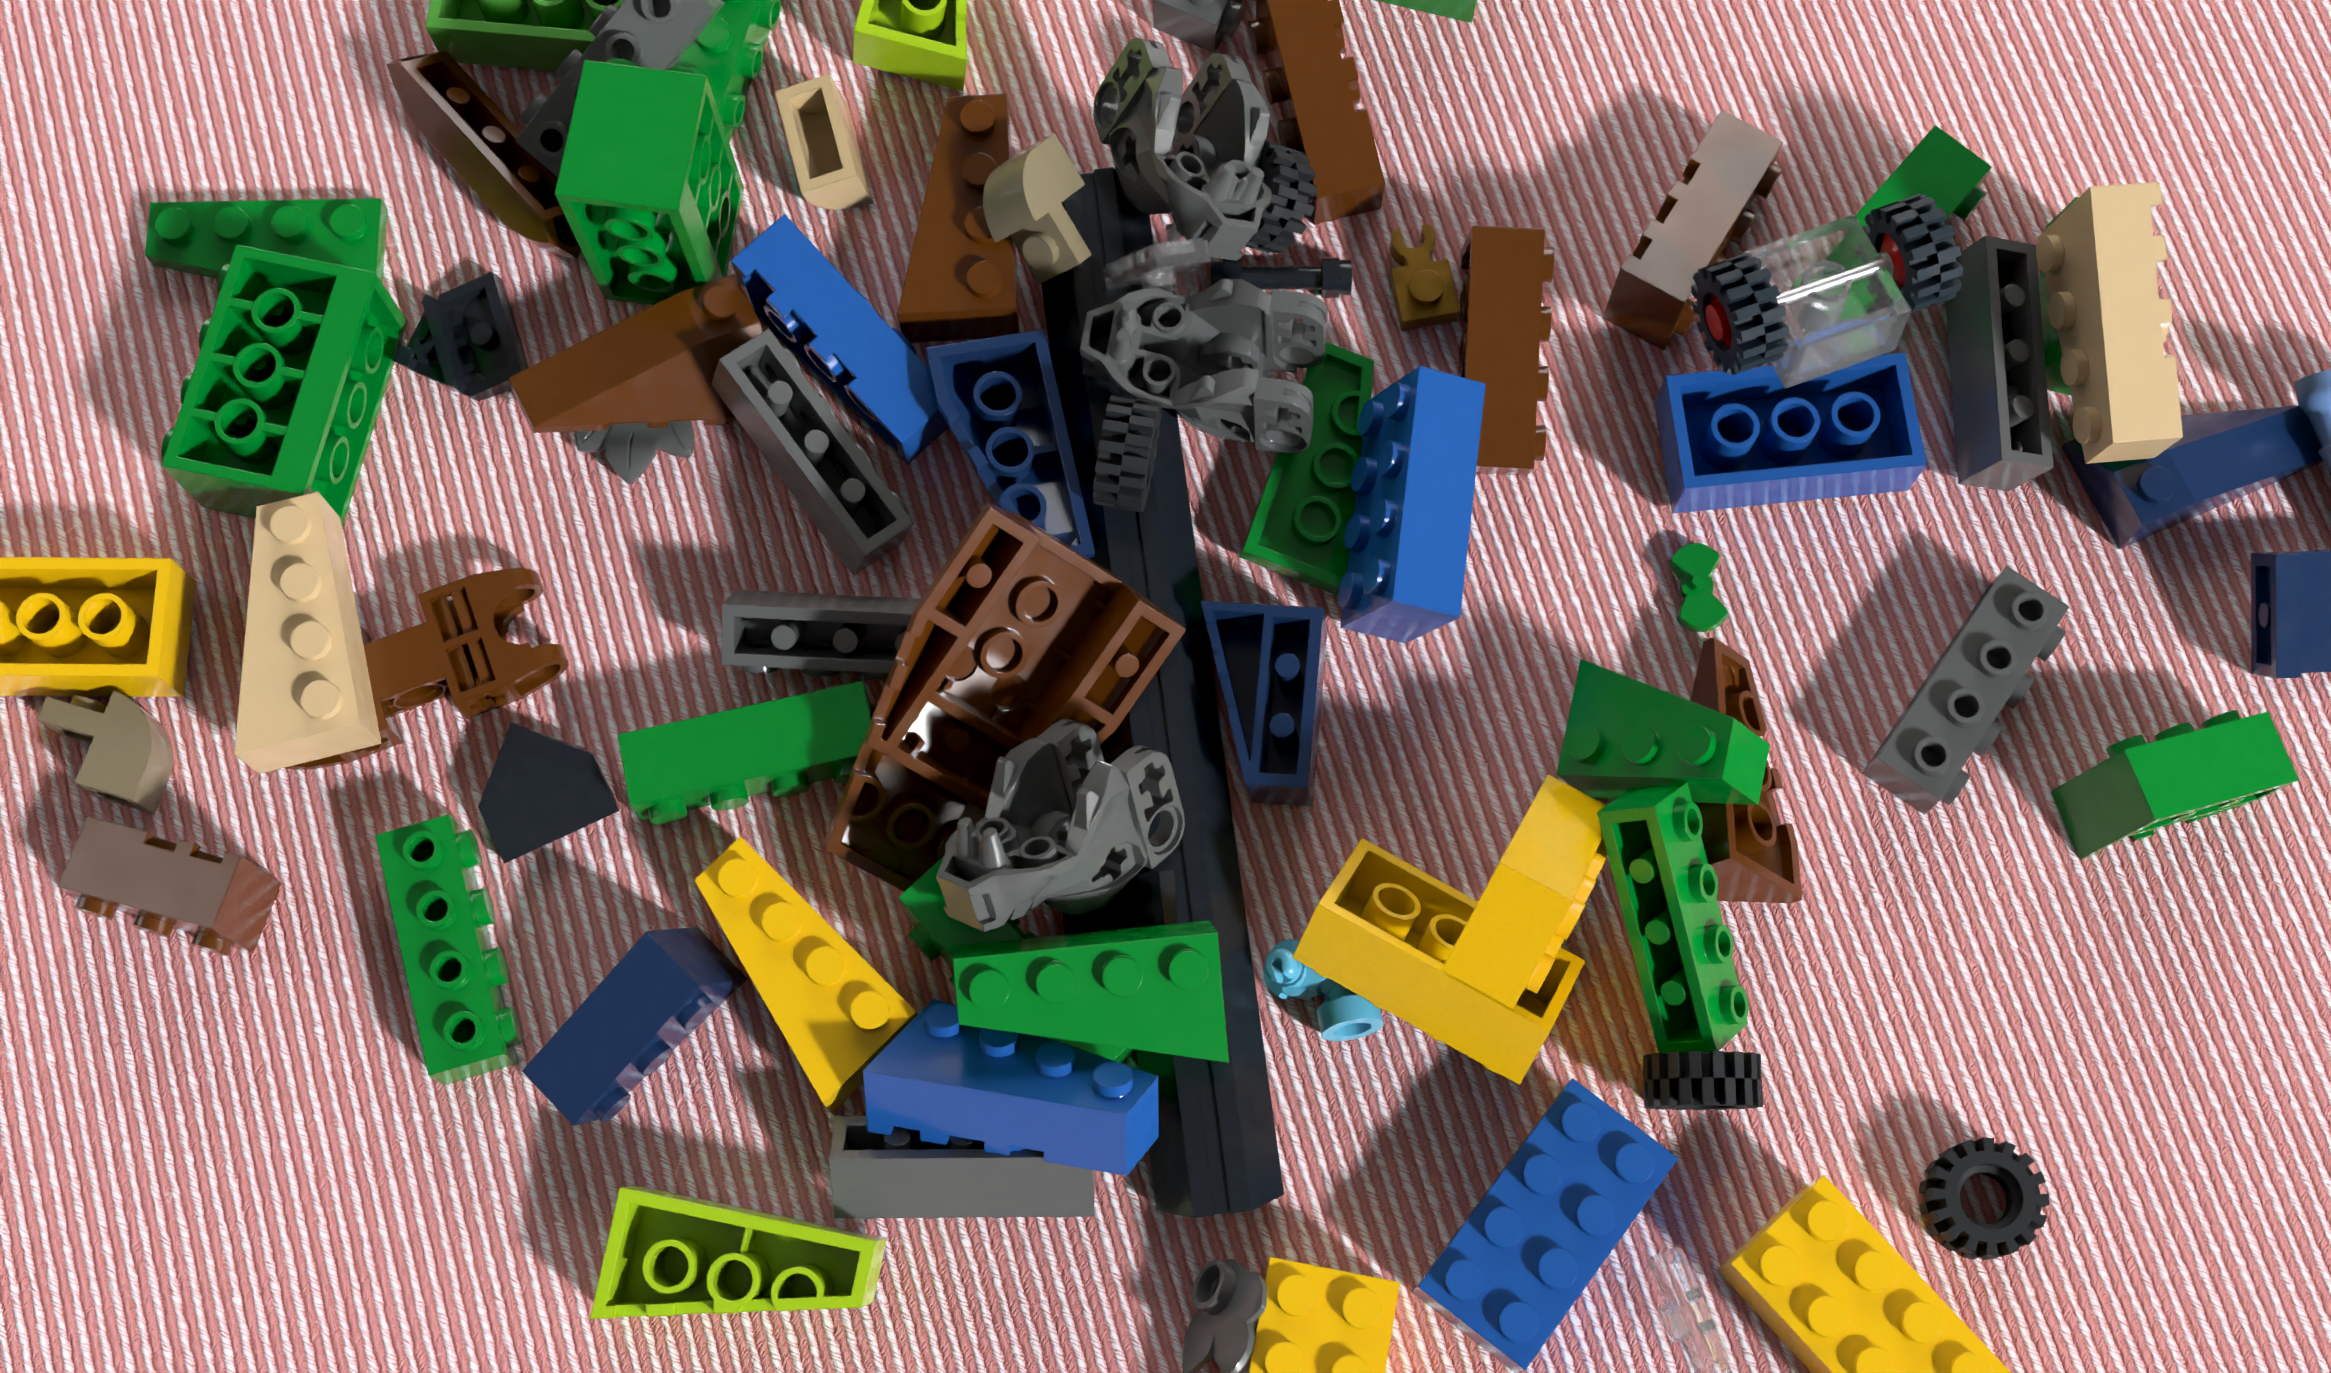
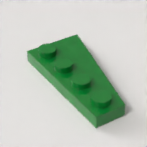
(204, 234)
(1310, 493)

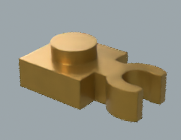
(1422, 288)

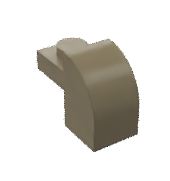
(1025, 203)
(127, 750)

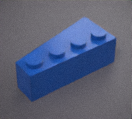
(840, 337)
(1011, 1094)

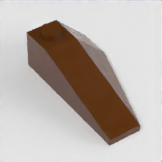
(643, 368)
(1744, 842)

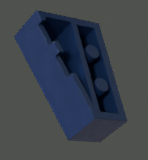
(1272, 690)
(632, 1022)

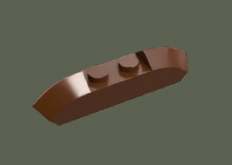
(482, 148)

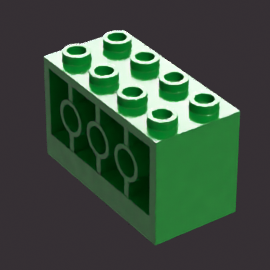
(649, 181)
(284, 383)

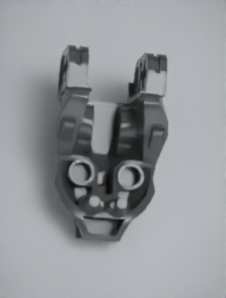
(1213, 173)
(1214, 358)
(1060, 829)

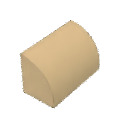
(823, 144)

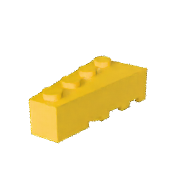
(810, 978)

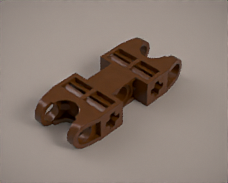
(456, 654)

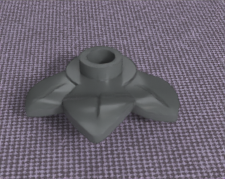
(634, 445)
(1223, 1326)

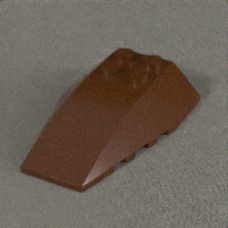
(990, 658)

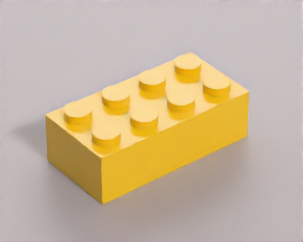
(94, 626)
(1532, 896)
(1387, 937)
(1847, 1294)
(1323, 1321)

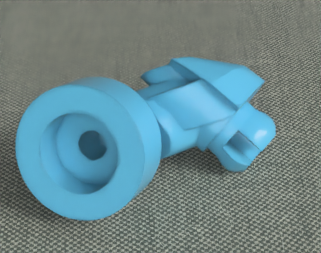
(1343, 1012)

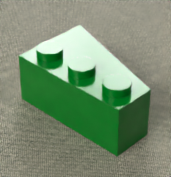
(1641, 736)
(2173, 780)

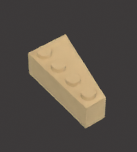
(2113, 322)
(303, 643)

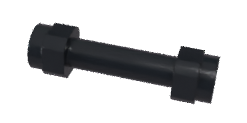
(1332, 277)

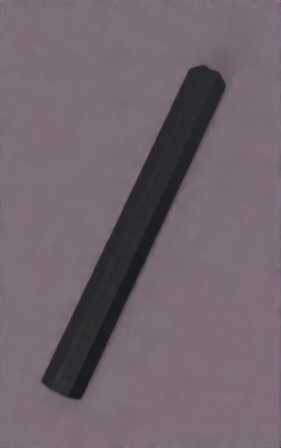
(1214, 1116)

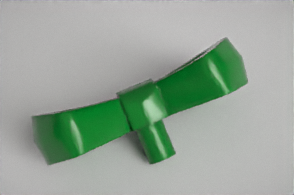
(1699, 608)

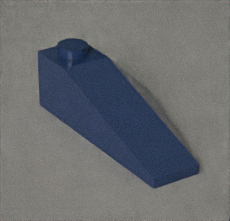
(1013, 429)
(2210, 466)

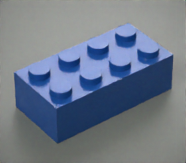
(1763, 444)
(1412, 506)
(1545, 1226)

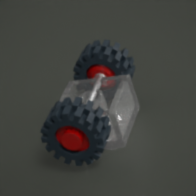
(1828, 292)

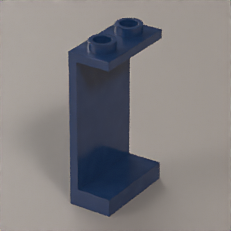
(2290, 613)

